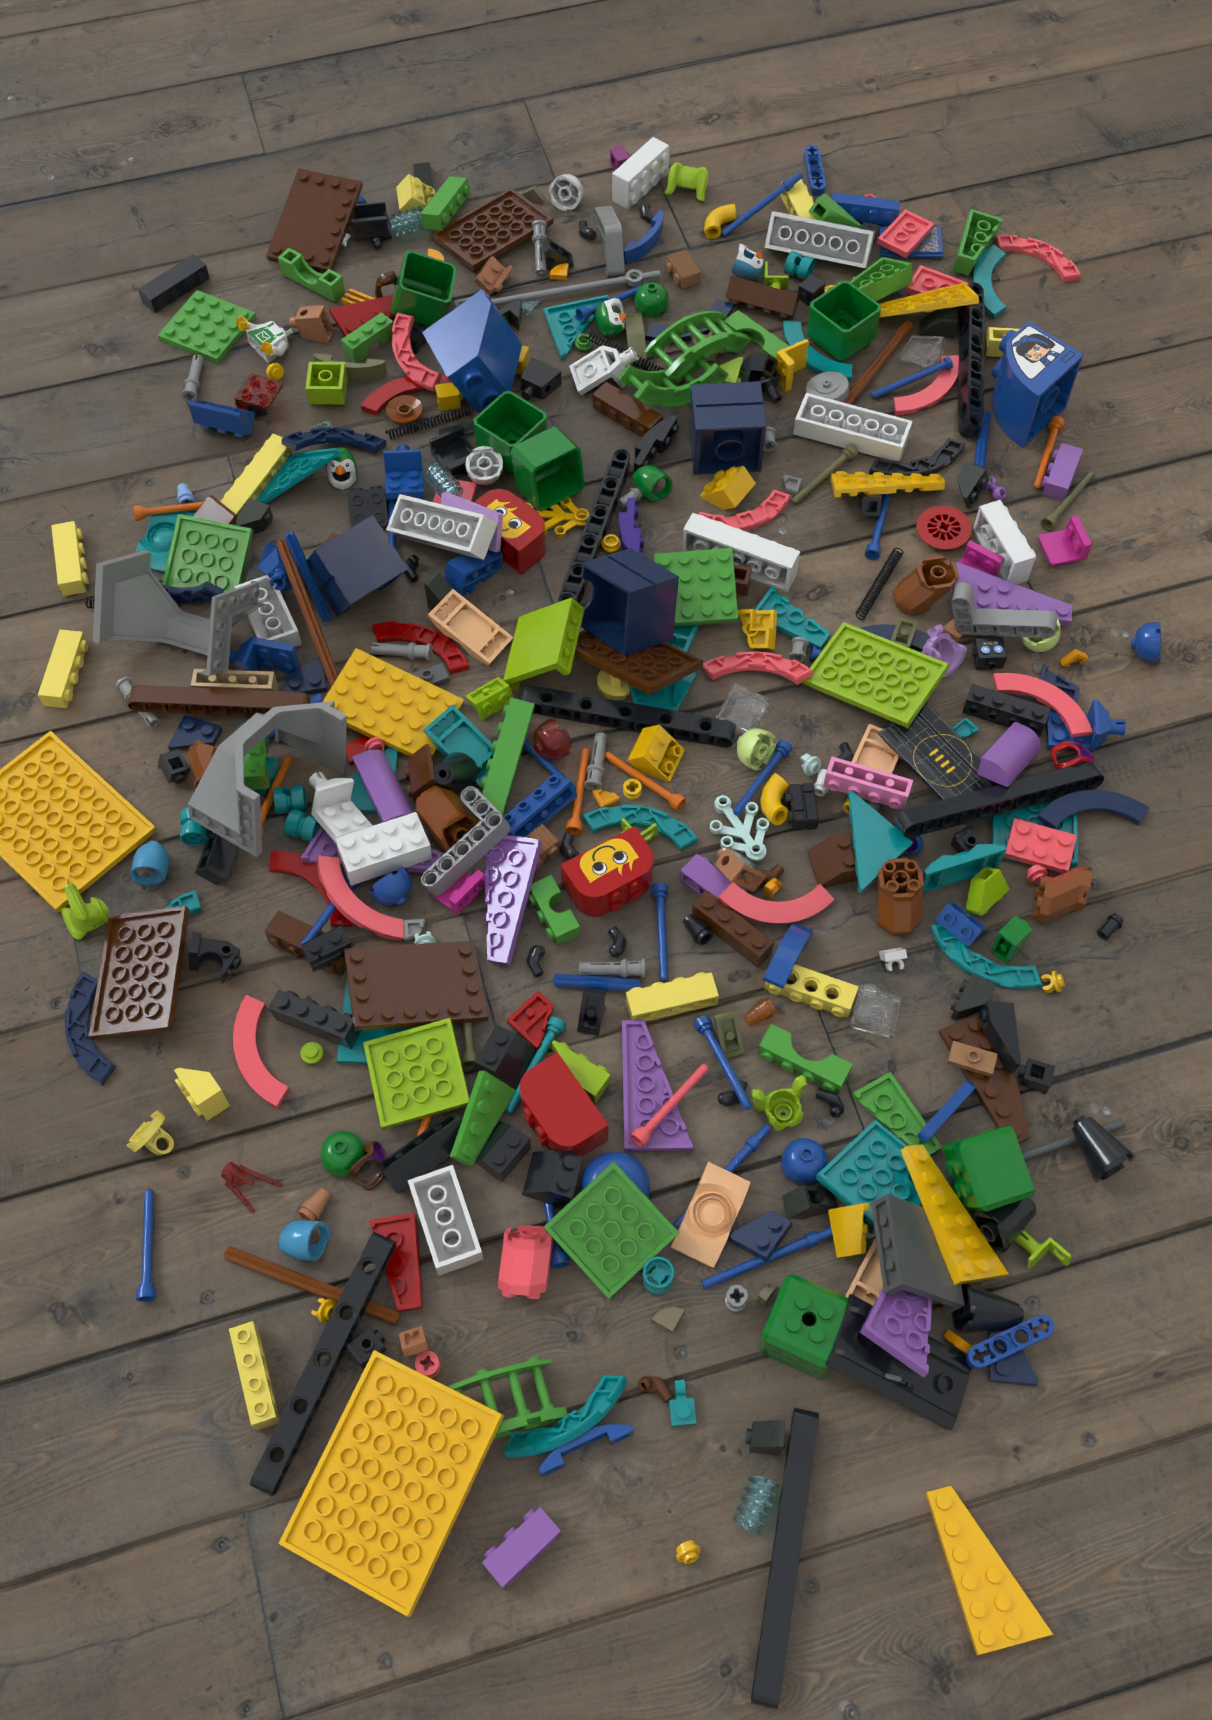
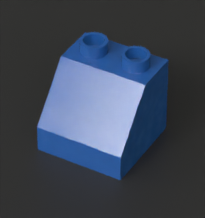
(476, 350)

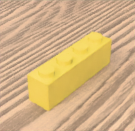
(798, 200)
(69, 558)
(63, 669)
(672, 997)

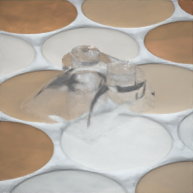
(923, 351)
(744, 708)
(875, 1011)

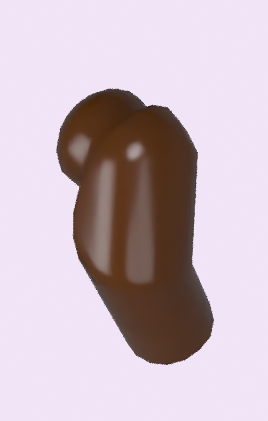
(776, 871)
(655, 1385)

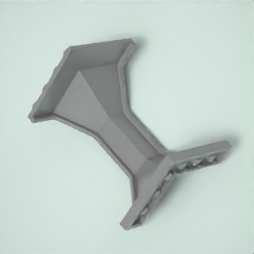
(137, 608)
(221, 797)

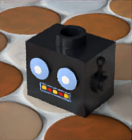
(989, 653)

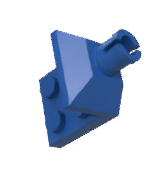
(403, 473)
(273, 567)
(265, 653)
(1099, 721)

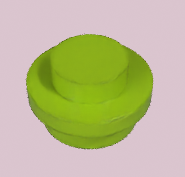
(311, 1053)

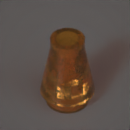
(760, 1012)

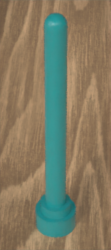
(555, 1027)

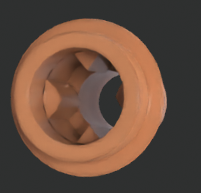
(314, 1206)

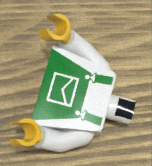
(266, 338)

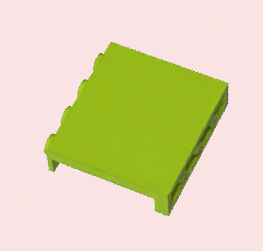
(544, 642)

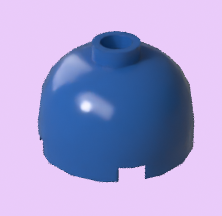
(1148, 642)
(392, 888)
(803, 1161)

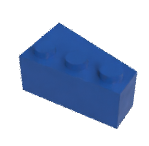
(466, 572)

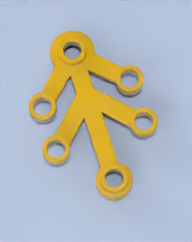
(558, 515)

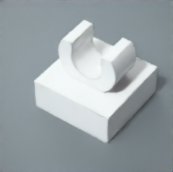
(893, 955)

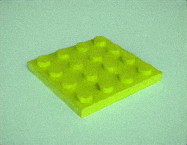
(416, 1073)

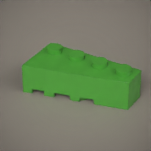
(975, 239)
(884, 278)

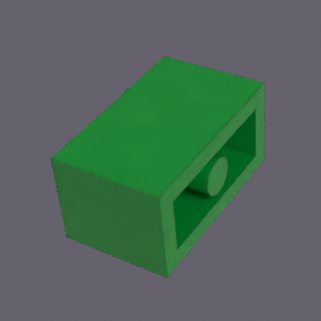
(1011, 939)

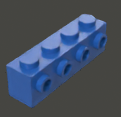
(868, 208)
(540, 805)

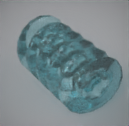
(407, 220)
(442, 480)
(755, 1503)

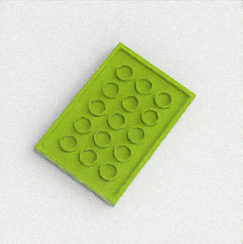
(876, 674)

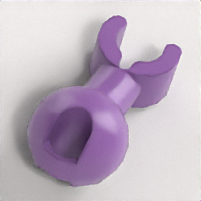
(998, 492)

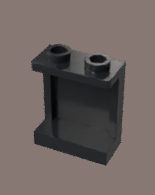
(370, 220)
(452, 451)

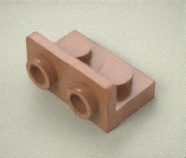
(492, 276)

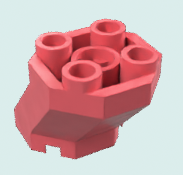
(525, 1262)

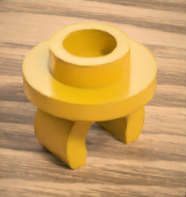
(1056, 980)
(325, 1310)

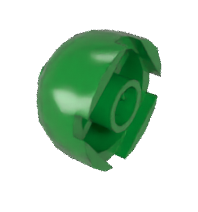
(651, 299)
(341, 1152)

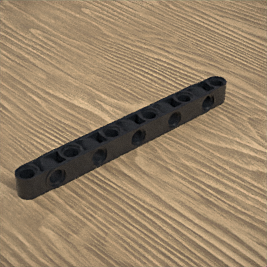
(971, 365)
(596, 525)
(611, 714)
(317, 1378)

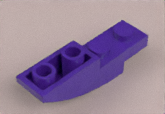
(628, 528)

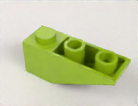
(591, 1077)

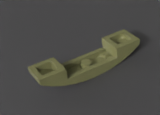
(635, 335)
(358, 371)

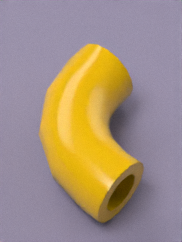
(717, 218)
(771, 800)

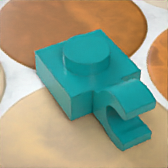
(682, 1408)

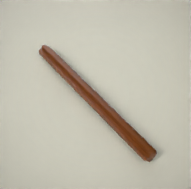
(878, 362)
(308, 611)
(304, 1282)

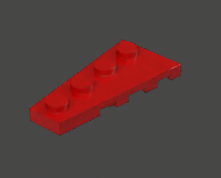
(355, 315)
(404, 1265)

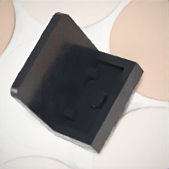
(367, 503)

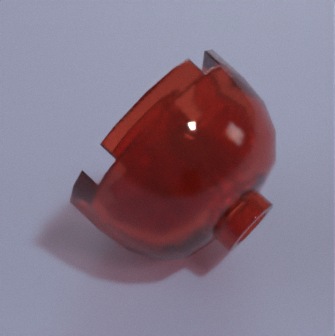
(551, 741)

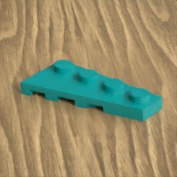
(793, 621)

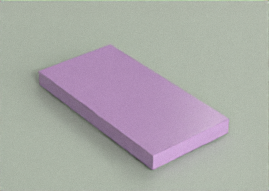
(460, 503)

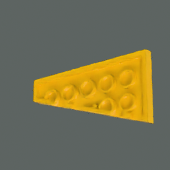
(929, 301)
(882, 484)
(958, 1237)
(989, 1595)

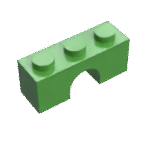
(356, 344)
(255, 766)
(560, 926)

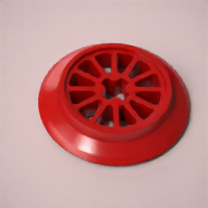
(956, 524)

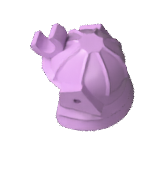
(944, 649)

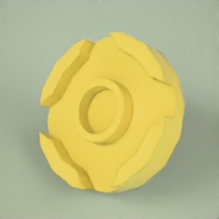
(612, 687)
(149, 1133)

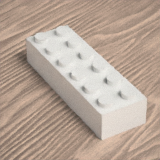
(819, 239)
(849, 424)
(442, 526)
(770, 561)

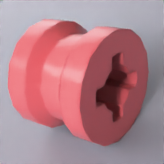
(430, 1368)

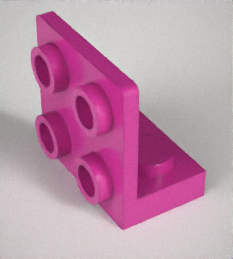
(1067, 544)
(982, 559)
(462, 891)

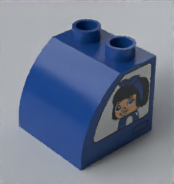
(1032, 381)

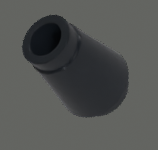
(698, 930)

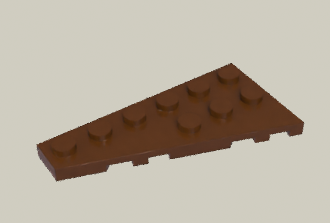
(996, 1093)

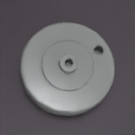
(829, 385)

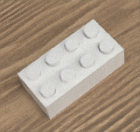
(640, 173)
(1001, 535)
(273, 618)
(383, 848)
(445, 1220)

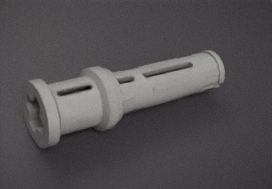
(537, 238)
(192, 382)
(411, 650)
(124, 685)
(595, 769)
(623, 968)

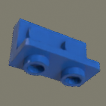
(960, 923)

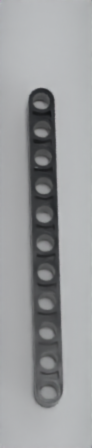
(997, 800)
(785, 1560)

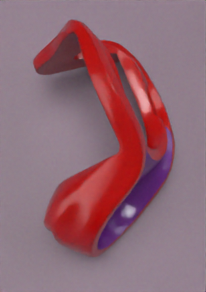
(1082, 752)

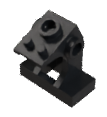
(216, 950)

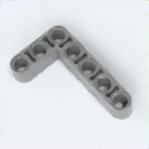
(613, 242)
(998, 622)
(474, 844)

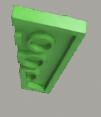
(895, 1111)
(481, 1115)

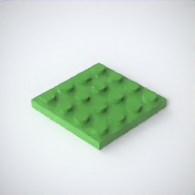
(205, 326)
(207, 552)
(704, 585)
(611, 1229)

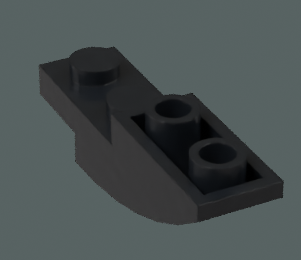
(655, 441)

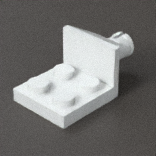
(600, 366)
(334, 808)

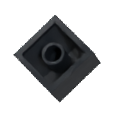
(505, 1056)
(503, 1150)
(552, 1177)

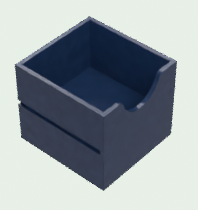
(727, 427)
(355, 565)
(630, 601)

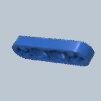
(814, 170)
(946, 1111)
(1011, 1344)

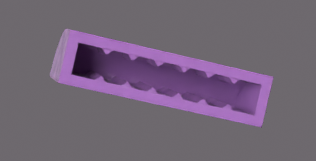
(1010, 755)
(382, 785)

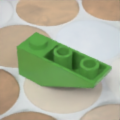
(829, 211)

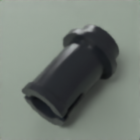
(1110, 926)

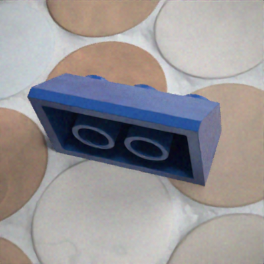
(222, 417)

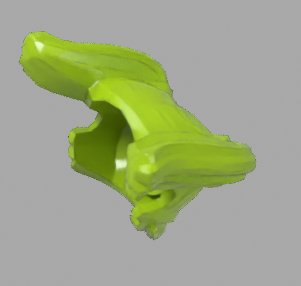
(687, 178)
(82, 916)
(780, 1102)

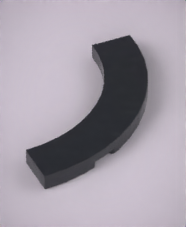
(925, 466)

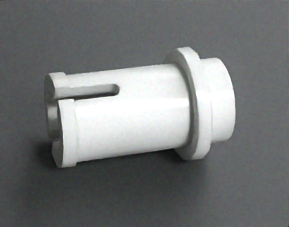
(818, 786)

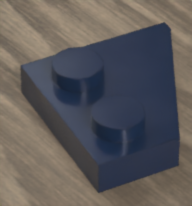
(762, 1235)

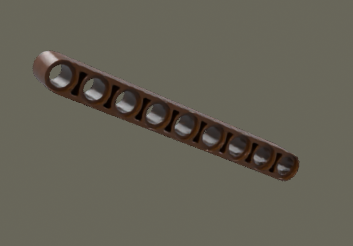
(210, 700)

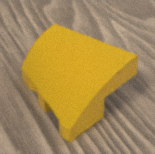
(759, 627)
(849, 1229)

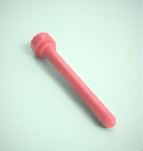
(642, 1135)

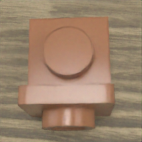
(413, 1341)

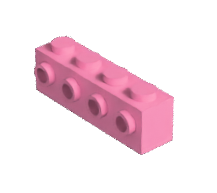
(868, 783)

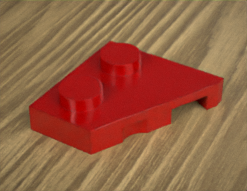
(532, 1019)

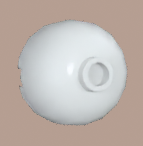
(566, 192)
(484, 465)

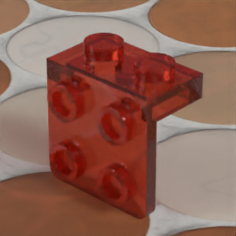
(257, 392)

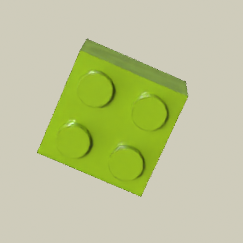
(326, 383)

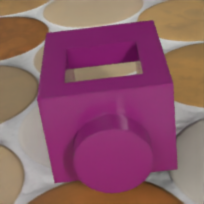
(618, 156)

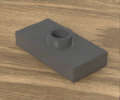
(435, 674)

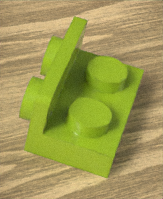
(490, 697)

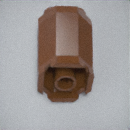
(925, 585)
(200, 757)
(444, 816)
(1061, 894)
(899, 896)

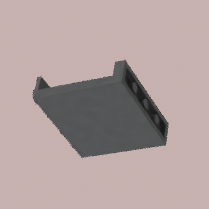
(911, 1254)

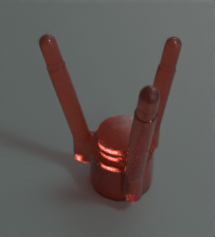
(236, 1175)

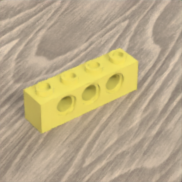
(823, 985)
(254, 1376)

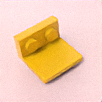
(791, 360)

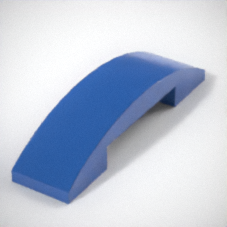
(637, 250)
(787, 955)
(614, 1433)

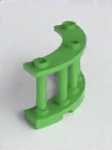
(713, 320)
(653, 384)
(524, 1418)

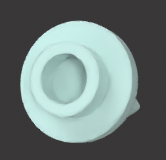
(811, 764)
(424, 939)

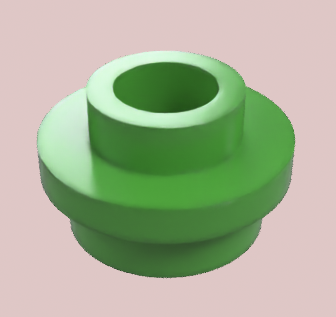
(583, 344)

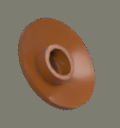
(404, 409)

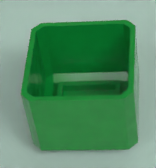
(423, 288)
(843, 320)
(508, 423)
(548, 468)
(988, 1169)
(792, 1341)

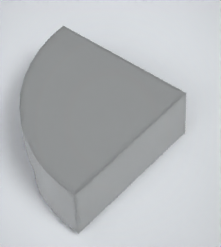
(792, 484)
(412, 927)

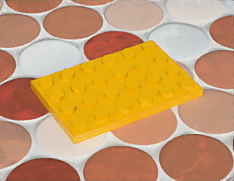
(388, 702)

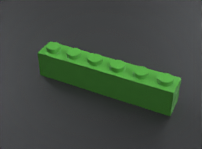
(507, 752)

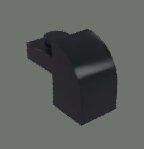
(758, 366)

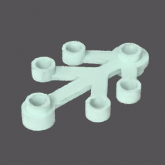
(740, 830)

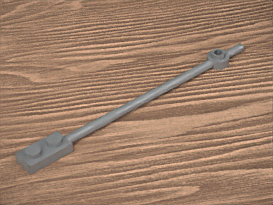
(633, 278)

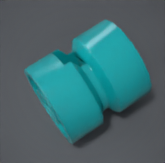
(799, 265)
(289, 799)
(301, 825)
(191, 831)
(658, 1276)

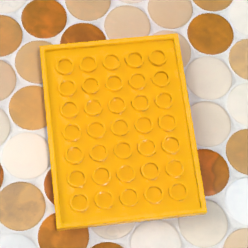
(63, 821)
(391, 1482)

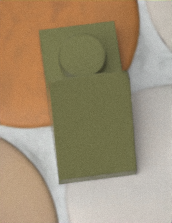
(904, 632)
(728, 1033)

